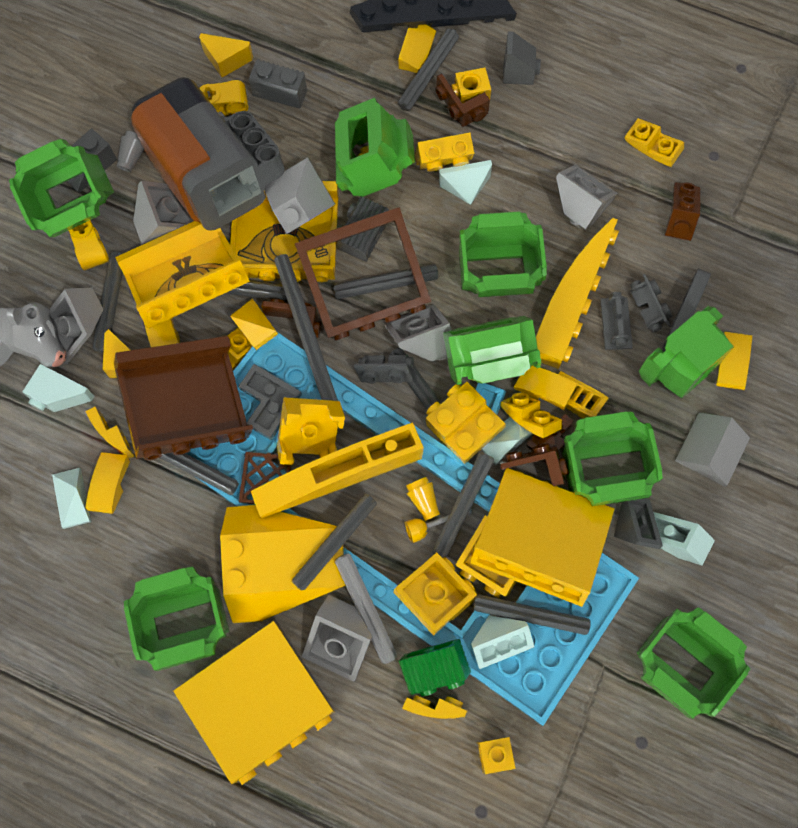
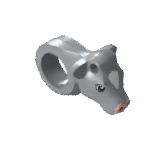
(30, 333)

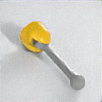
(418, 528)

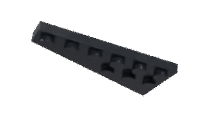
(386, 14)

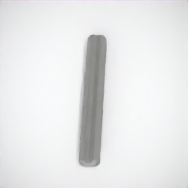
(366, 608)

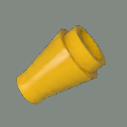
(423, 497)

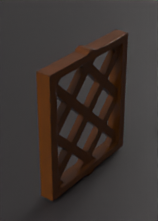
(245, 477)

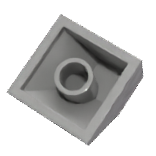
(298, 196)
(583, 196)
(157, 211)
(75, 317)
(421, 333)
(338, 638)

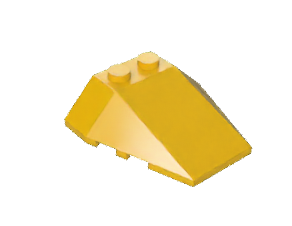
(264, 558)

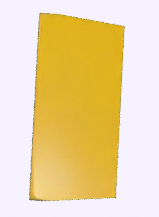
(416, 47)

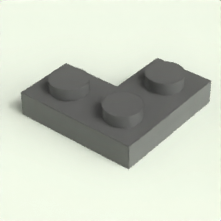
(270, 393)

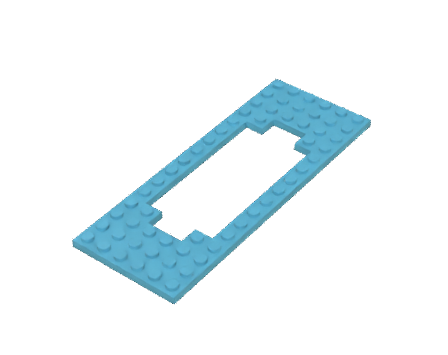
(527, 680)

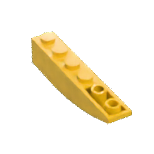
(571, 299)
(340, 470)

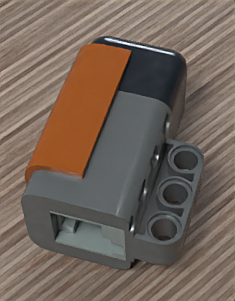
(206, 160)

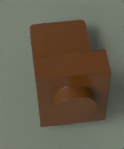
(465, 113)
(684, 211)
(279, 308)
(556, 465)

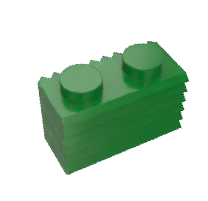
(435, 667)

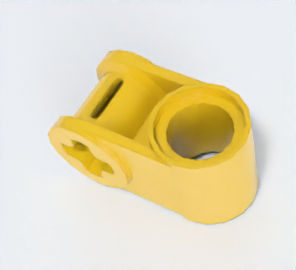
(227, 96)
(88, 246)

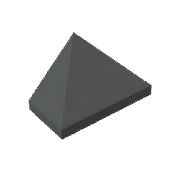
(638, 524)

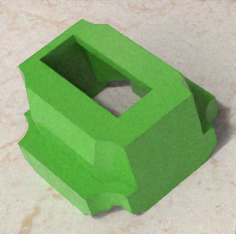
(389, 148)
(49, 168)
(503, 237)
(492, 350)
(690, 354)
(607, 437)
(167, 595)
(707, 643)

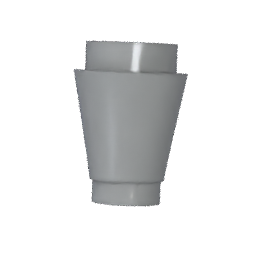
(129, 151)

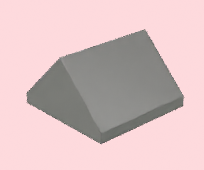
(713, 447)

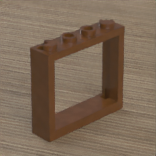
(389, 314)

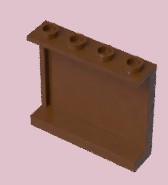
(180, 397)

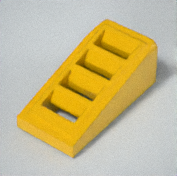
(590, 393)

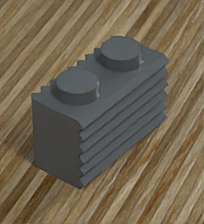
(278, 83)
(364, 243)

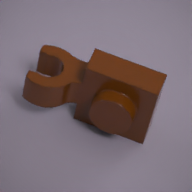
(553, 439)

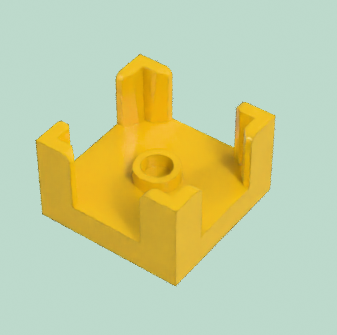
(308, 427)

